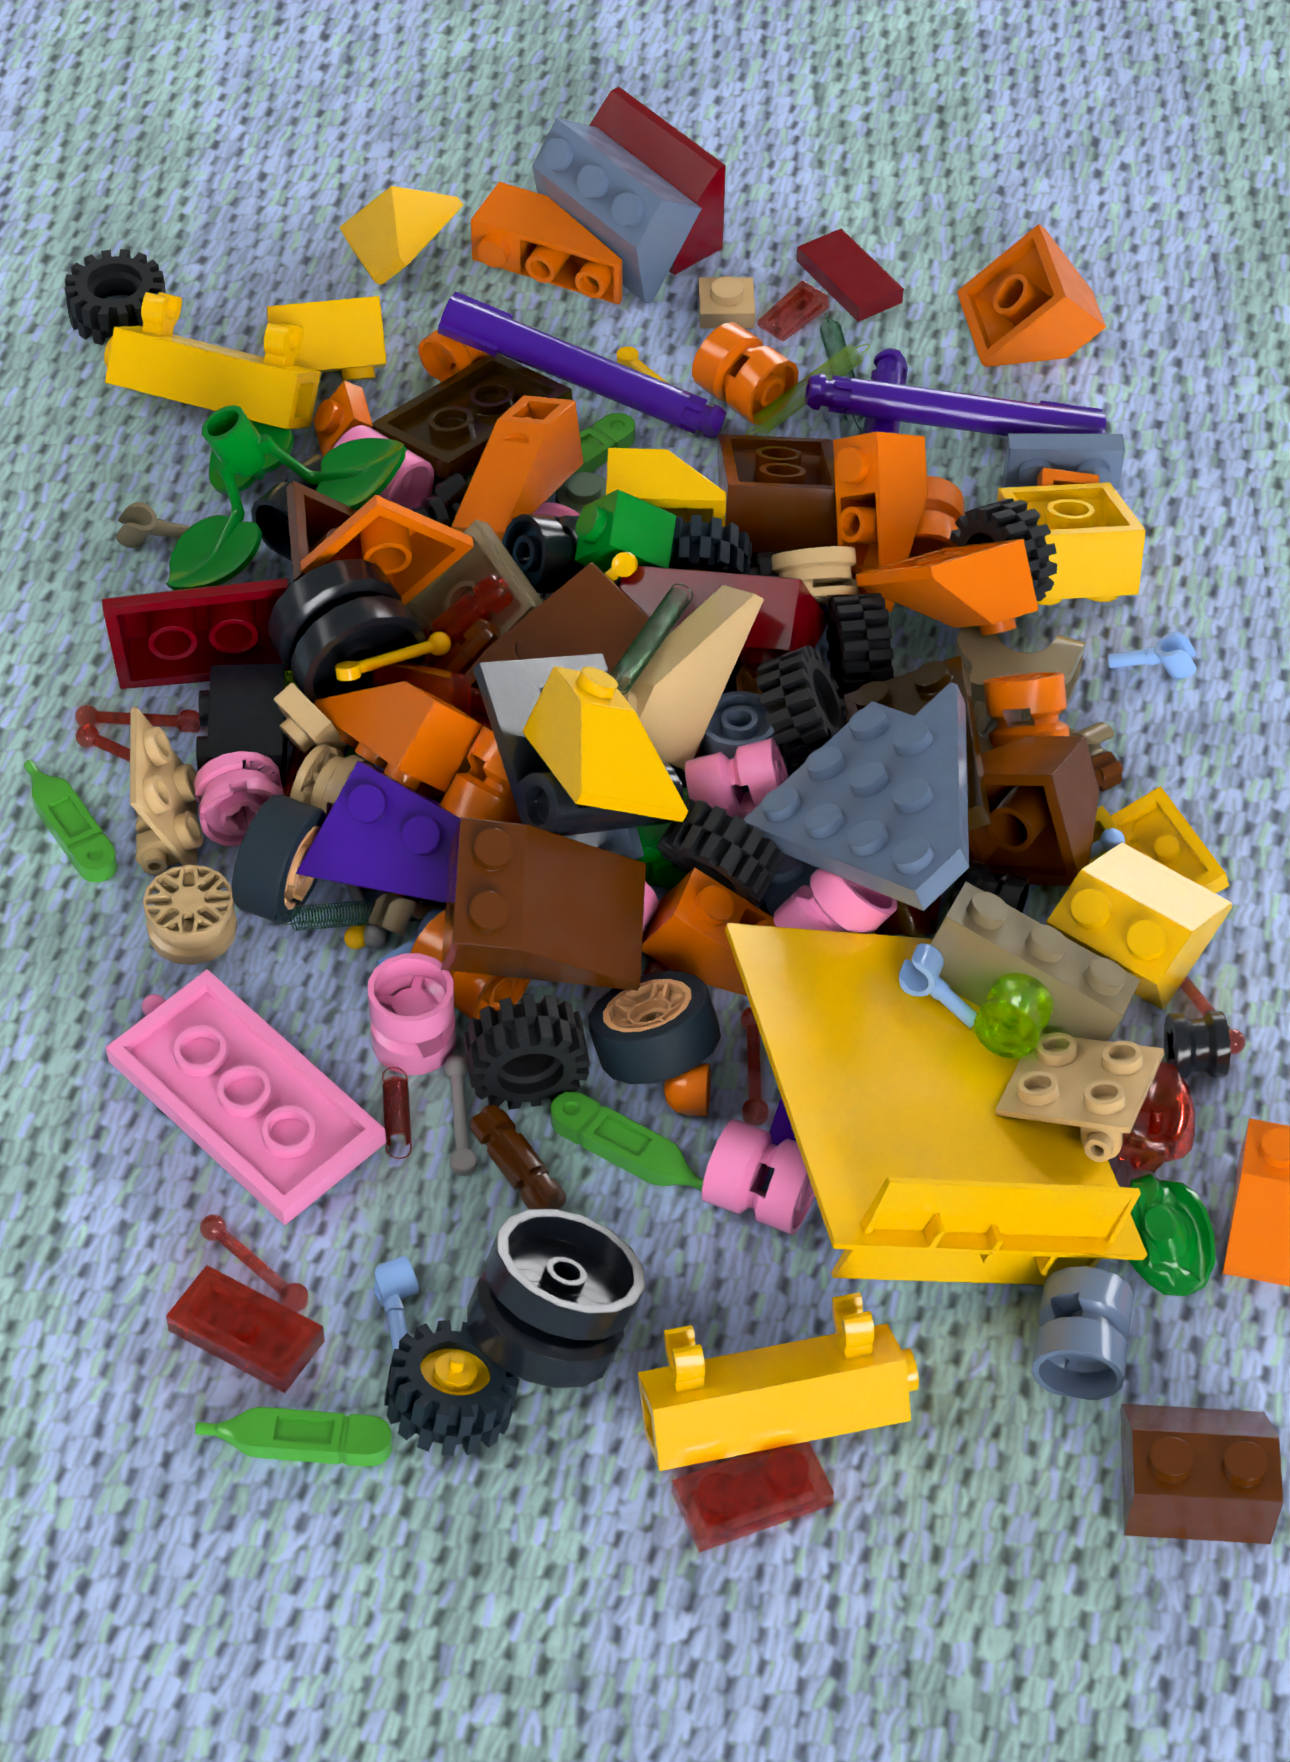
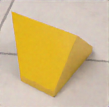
(396, 228)

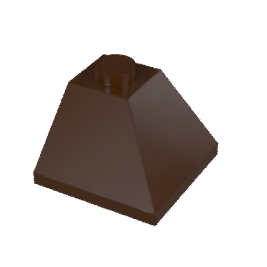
(1039, 809)

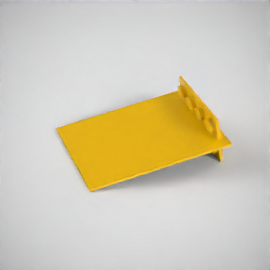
(905, 1128)

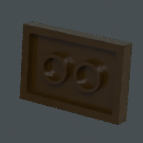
(457, 416)

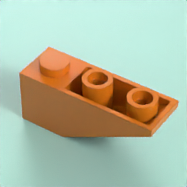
(544, 242)
(523, 463)
(879, 497)
(403, 732)
(691, 932)

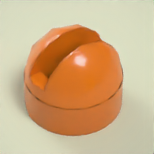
(690, 1091)

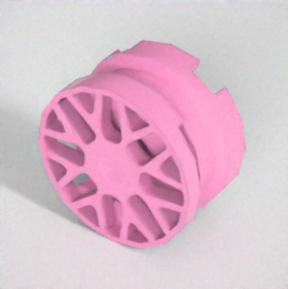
(234, 794)

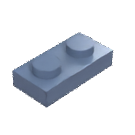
(1069, 452)

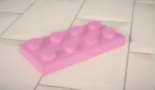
(246, 1096)

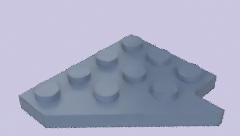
(881, 801)

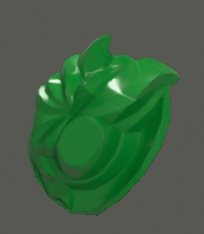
(1175, 1236)

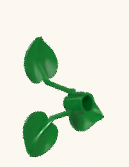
(242, 453)

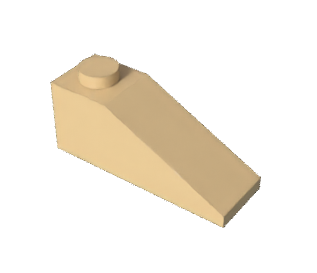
(690, 672)

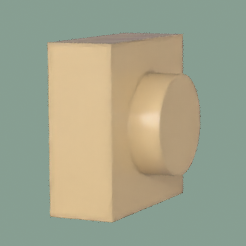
(726, 301)
(305, 722)

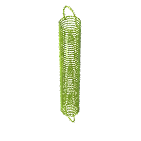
(803, 398)

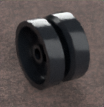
(339, 616)
(555, 1298)

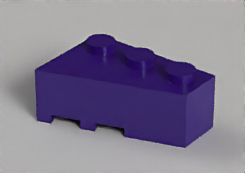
(383, 838)

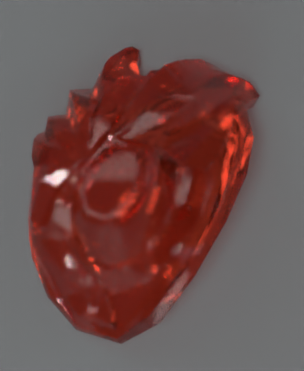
(1163, 1125)

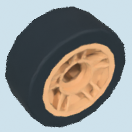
(270, 856)
(654, 1030)

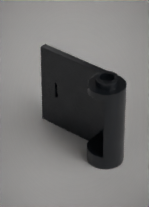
(542, 802)

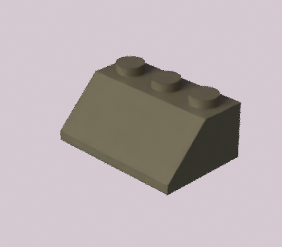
(991, 939)

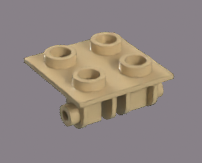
(162, 799)
(1083, 1086)

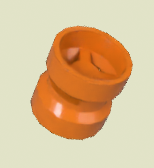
(445, 356)

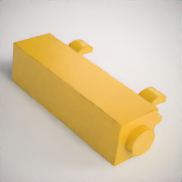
(211, 375)
(777, 1392)

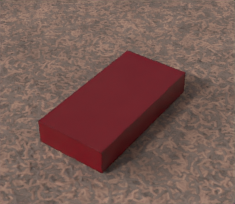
(850, 275)

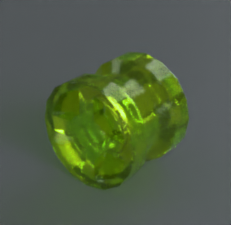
(1009, 999)

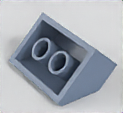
(616, 201)

